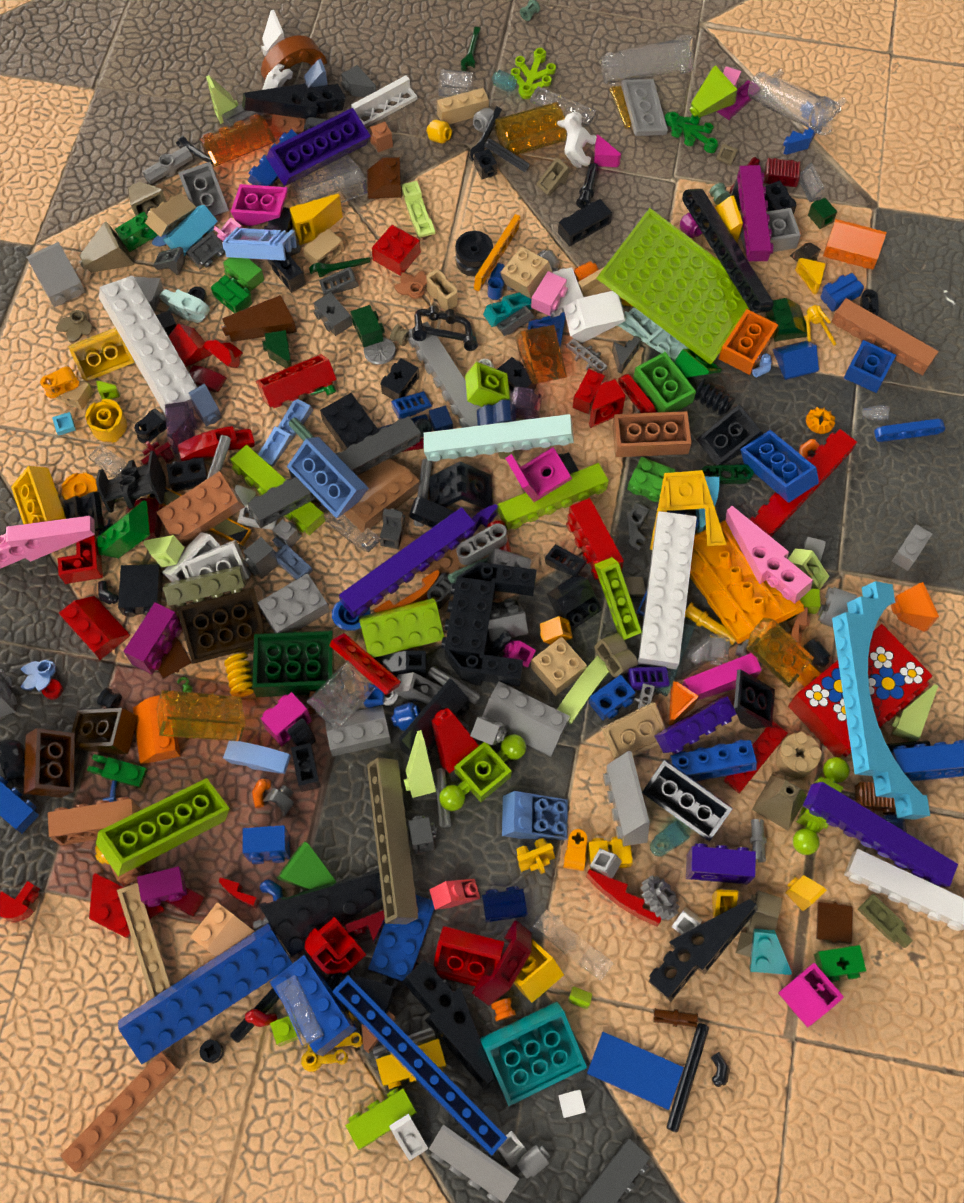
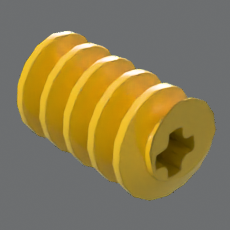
(237, 676)

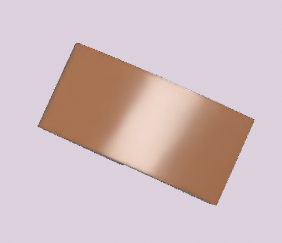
(800, 624)

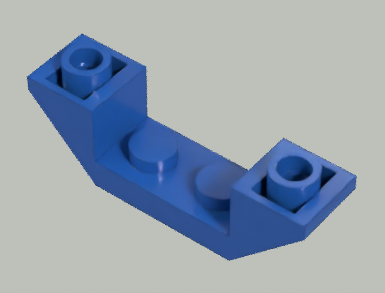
(798, 141)

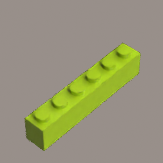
(263, 477)
(582, 486)

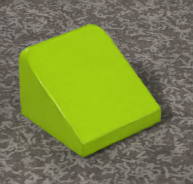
(107, 390)
(580, 997)

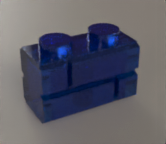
(504, 904)

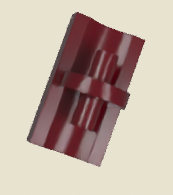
(163, 451)

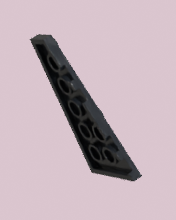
(299, 914)

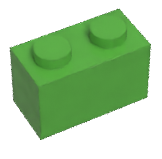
(244, 271)

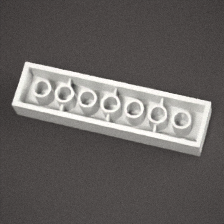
(147, 341)
(667, 590)

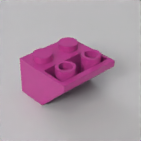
(810, 995)

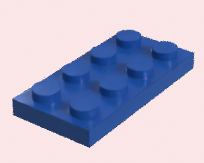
(401, 944)

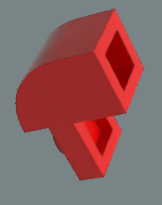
(17, 909)

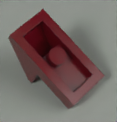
(372, 922)

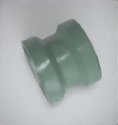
(719, 193)

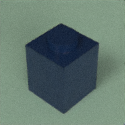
(440, 419)

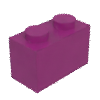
(162, 886)

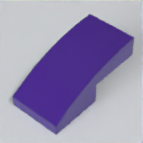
(485, 516)

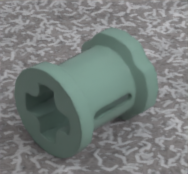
(532, 8)

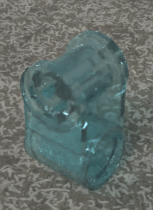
(671, 837)

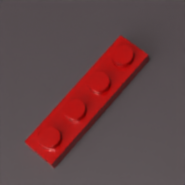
(365, 663)
(763, 748)

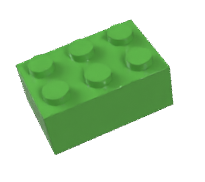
(664, 384)

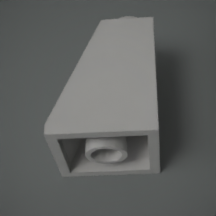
(56, 274)

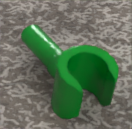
(329, 390)

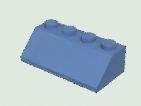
(327, 476)

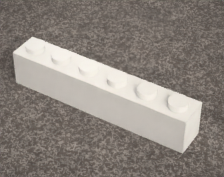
(906, 888)

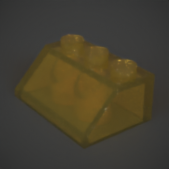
(778, 651)

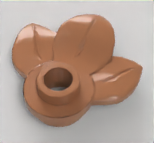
(410, 284)

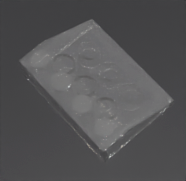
(337, 177)

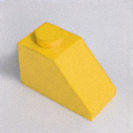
(804, 891)

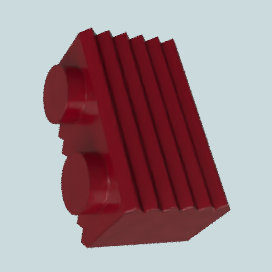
(786, 171)

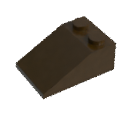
(104, 730)

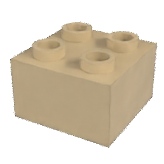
(525, 272)
(558, 666)

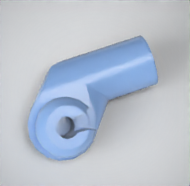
(764, 366)

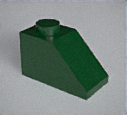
(278, 348)

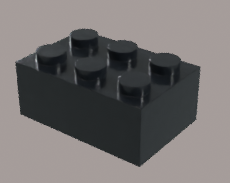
(347, 421)

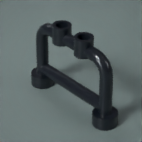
(420, 332)

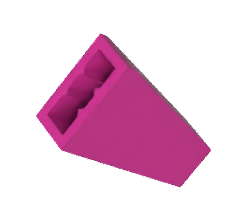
(721, 678)

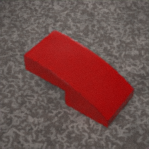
(235, 889)

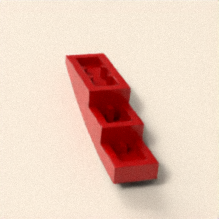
(617, 893)

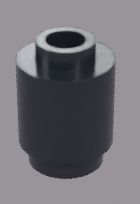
(820, 654)

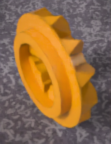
(812, 420)

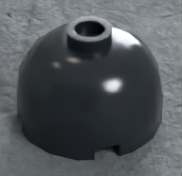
(12, 758)

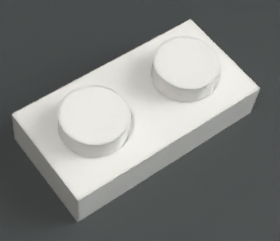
(408, 1137)

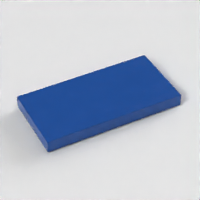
(635, 1070)

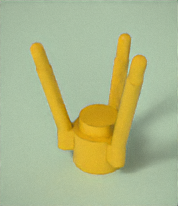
(816, 316)

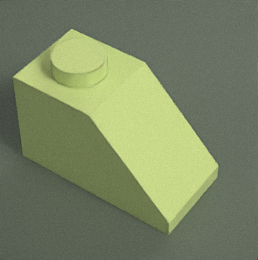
(165, 550)
(810, 565)

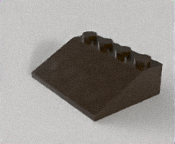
(221, 625)

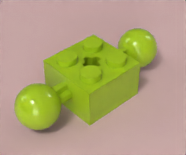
(482, 758)
(806, 840)

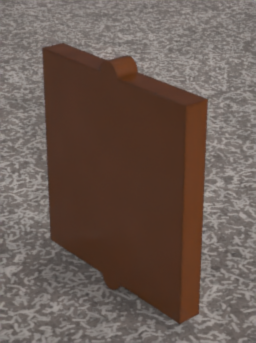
(174, 660)
(834, 922)

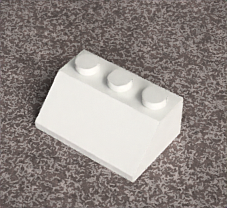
(201, 544)

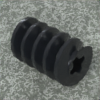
(713, 398)

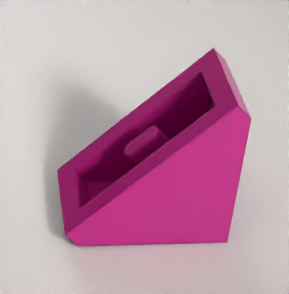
(605, 154)

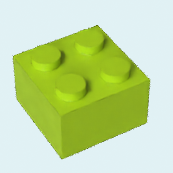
(486, 385)

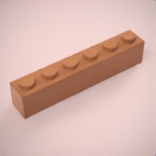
(881, 333)
(120, 1112)

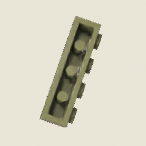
(205, 585)

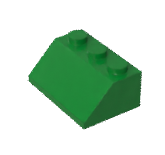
(125, 532)

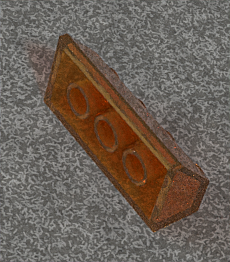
(237, 140)

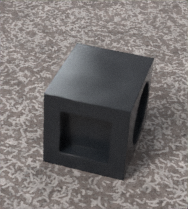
(485, 164)

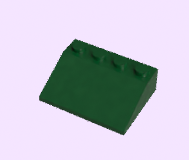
(291, 662)

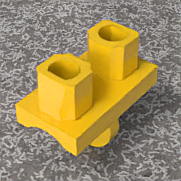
(536, 858)

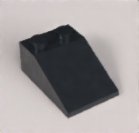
(729, 435)
(753, 701)

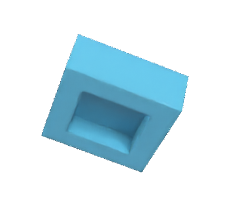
(64, 423)

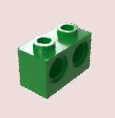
(135, 232)

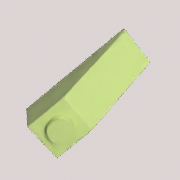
(221, 98)
(912, 719)
(418, 769)

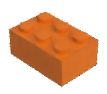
(748, 341)

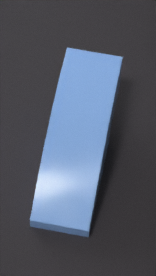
(256, 757)

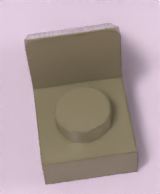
(555, 174)

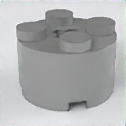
(835, 605)

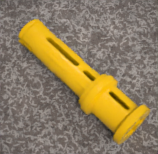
(702, 619)

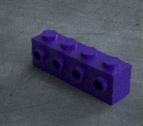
(691, 727)

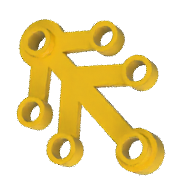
(331, 1058)

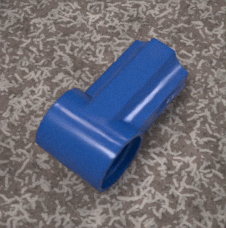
(496, 283)

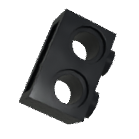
(778, 197)
(289, 273)
(188, 479)

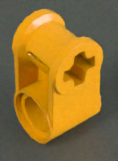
(61, 381)
(576, 853)

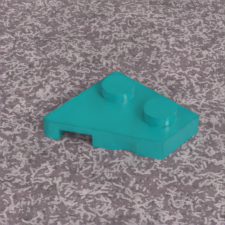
(767, 953)

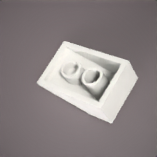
(593, 315)
(217, 559)

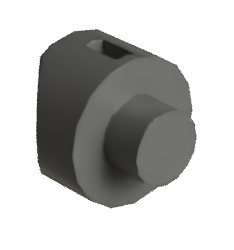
(281, 798)

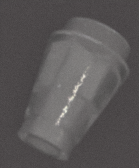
(876, 413)

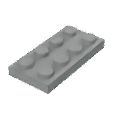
(644, 107)

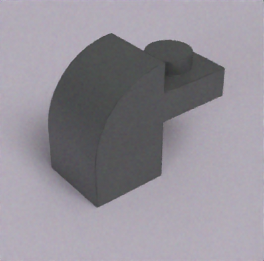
(392, 528)

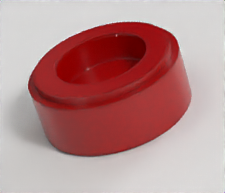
(53, 690)

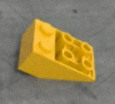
(315, 217)

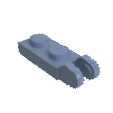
(290, 561)

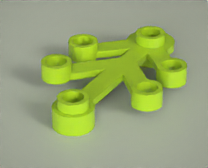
(527, 89)

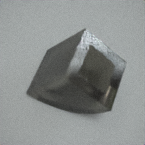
(806, 251)

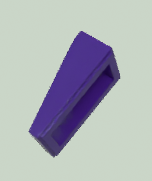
(633, 672)

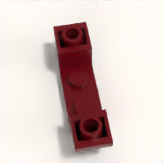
(508, 968)

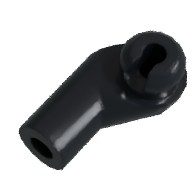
(105, 595)

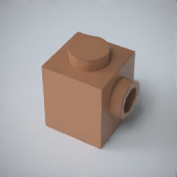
(381, 137)

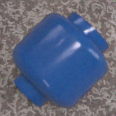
(405, 715)

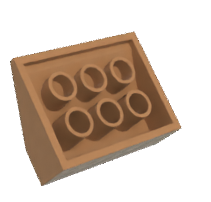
(388, 489)

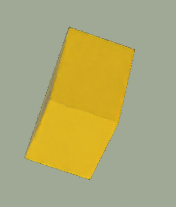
(811, 273)
(723, 901)

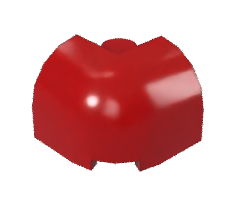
(333, 948)

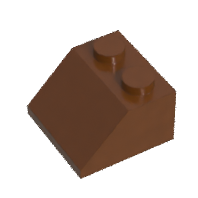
(384, 179)

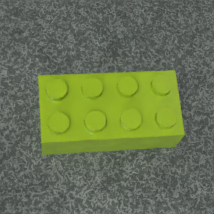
(401, 628)

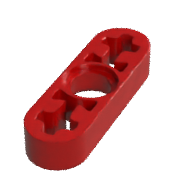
(635, 394)

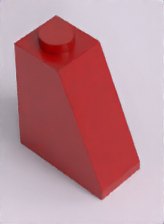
(451, 739)

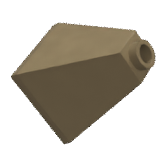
(144, 197)
(105, 251)
(780, 802)

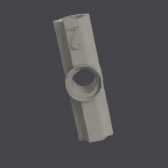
(167, 165)

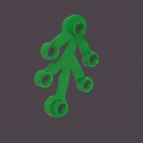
(674, 120)

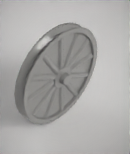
(380, 352)

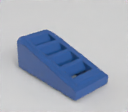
(402, 402)

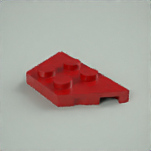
(107, 908)

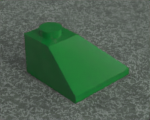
(693, 365)

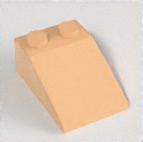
(220, 931)

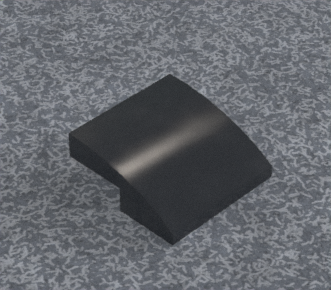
(85, 506)

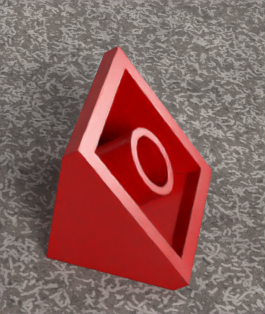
(188, 344)

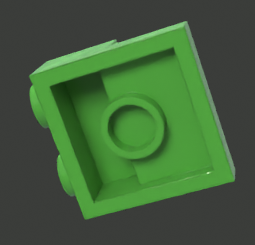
(648, 479)

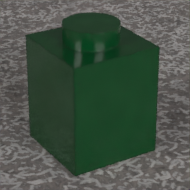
(822, 213)

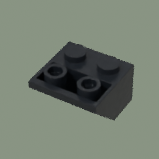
(574, 600)

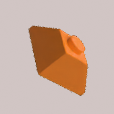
(915, 608)

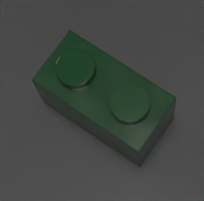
(367, 326)

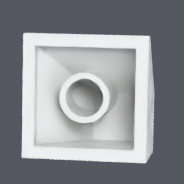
(272, 34)

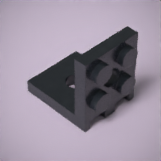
(459, 484)

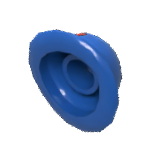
(343, 618)

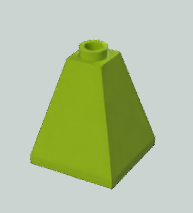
(714, 94)

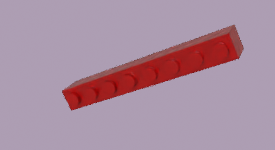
(826, 460)

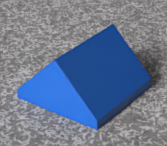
(797, 359)

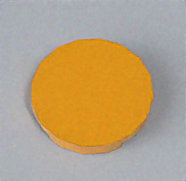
(78, 485)

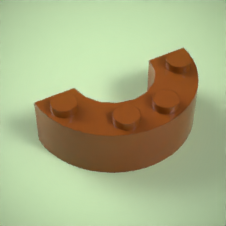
(290, 52)

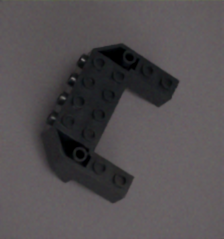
(470, 622)

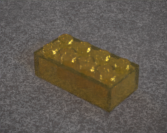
(531, 129)
(200, 716)

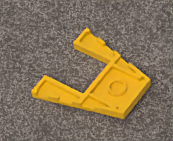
(687, 492)

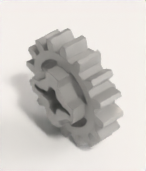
(660, 897)

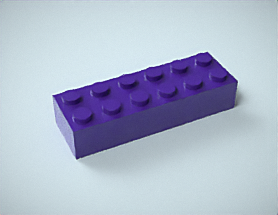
(318, 146)

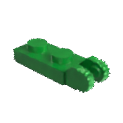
(119, 771)

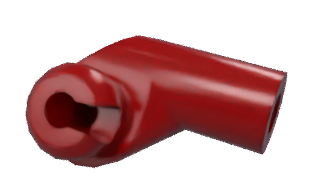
(259, 1018)

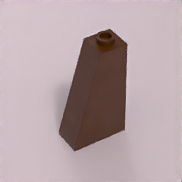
(258, 320)

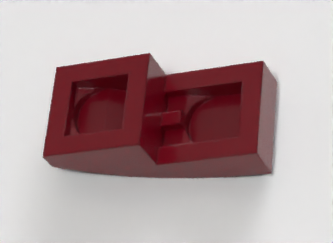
(212, 379)

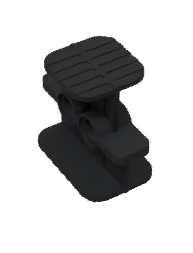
(133, 483)

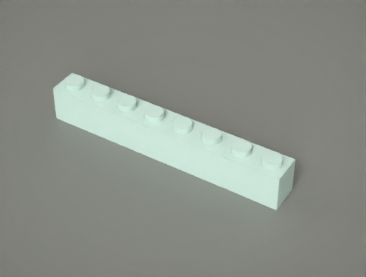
(498, 437)

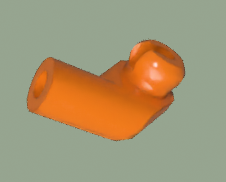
(809, 445)
(258, 790)

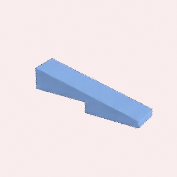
(284, 434)

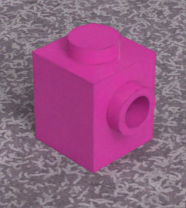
(519, 651)

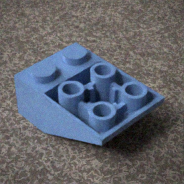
(534, 816)

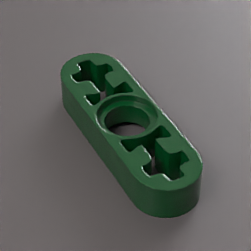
(740, 479)

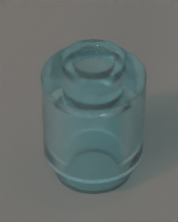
(504, 81)

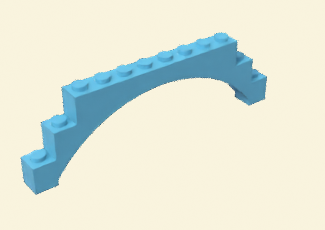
(868, 748)

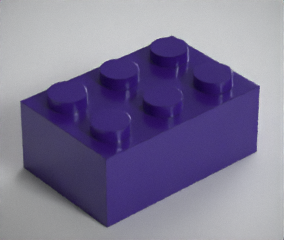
(720, 864)

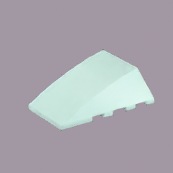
(651, 333)

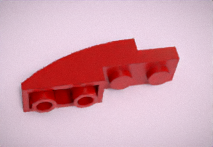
(206, 443)

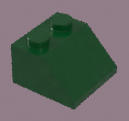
(789, 320)

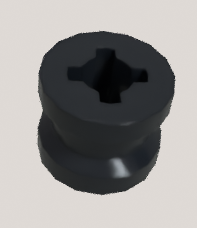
(109, 699)
(216, 1053)

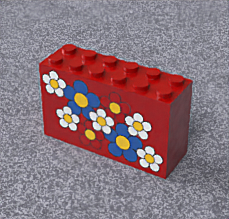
(893, 683)

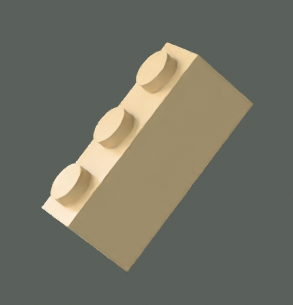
(462, 106)
(169, 214)

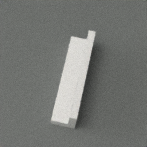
(381, 98)

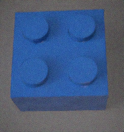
(869, 366)
(266, 844)

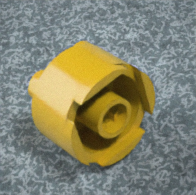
(106, 420)

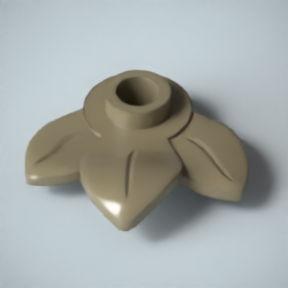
(73, 327)

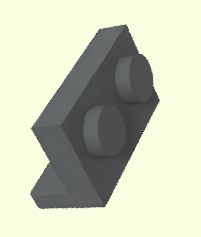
(206, 250)

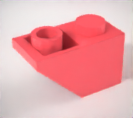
(454, 893)

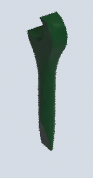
(469, 60)
(324, 269)

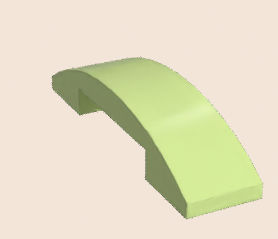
(416, 209)
(583, 688)

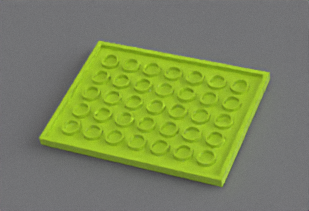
(675, 285)

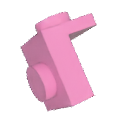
(227, 229)

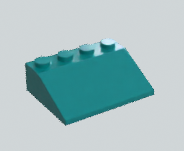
(533, 1053)

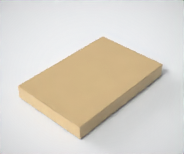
(634, 731)

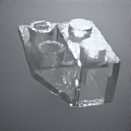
(711, 648)

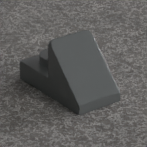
(170, 259)
(623, 355)

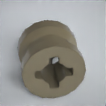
(400, 335)

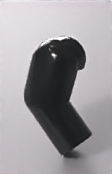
(722, 1073)

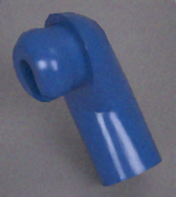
(272, 888)

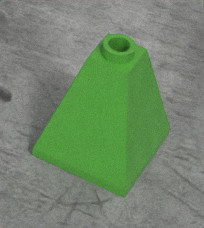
(305, 870)

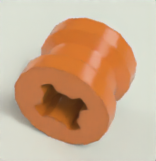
(503, 1009)

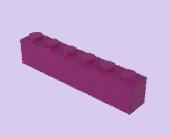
(754, 214)

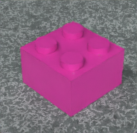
(283, 716)

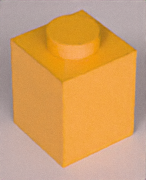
(554, 629)

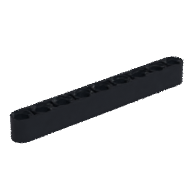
(727, 251)

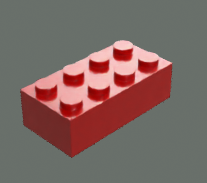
(296, 381)
(591, 535)

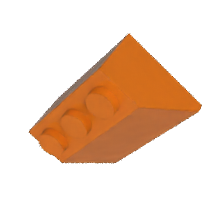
(854, 244)
(151, 745)

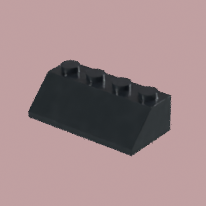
(448, 696)
(687, 800)

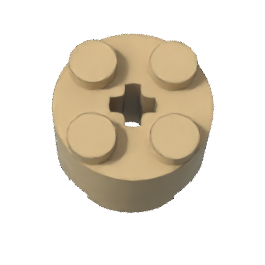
(804, 764)

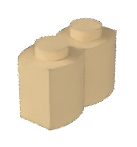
(441, 290)

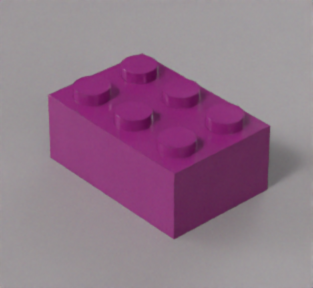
(153, 638)

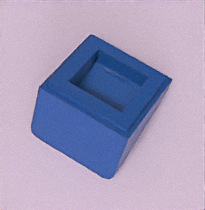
(375, 698)

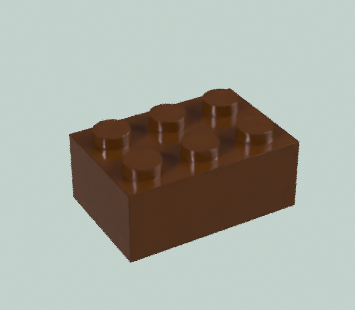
(49, 763)

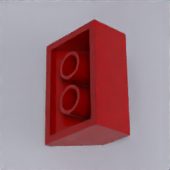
(94, 625)
(466, 956)

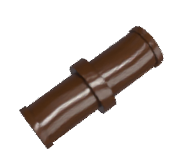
(675, 1018)

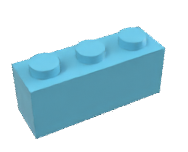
(191, 229)

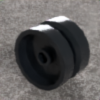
(472, 251)

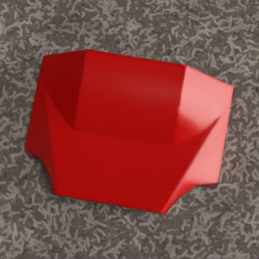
(225, 352)

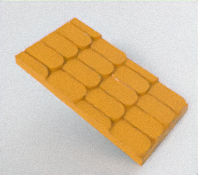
(733, 589)

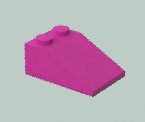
(258, 204)

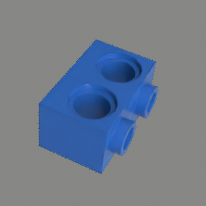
(609, 695)

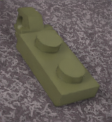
(885, 921)

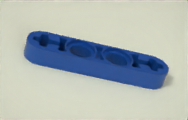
(909, 430)

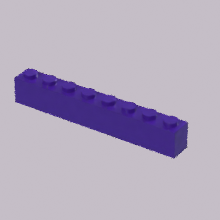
(407, 563)
(879, 834)

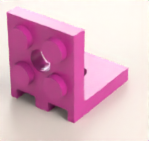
(531, 475)

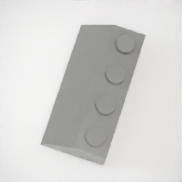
(527, 717)
(627, 800)
(474, 1164)

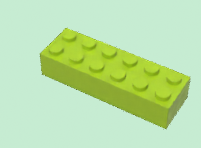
(161, 826)

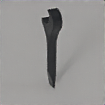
(182, 142)
(480, 145)

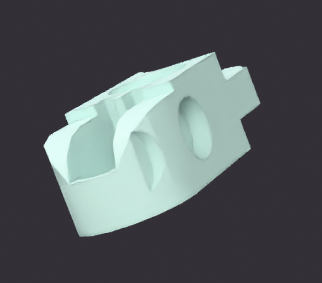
(185, 305)

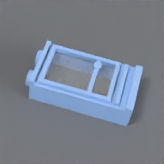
(259, 243)

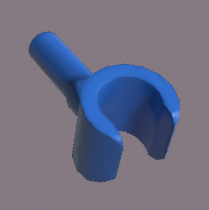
(112, 798)

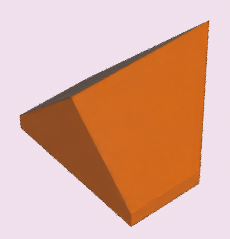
(681, 702)

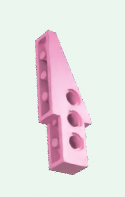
(42, 538)
(757, 543)

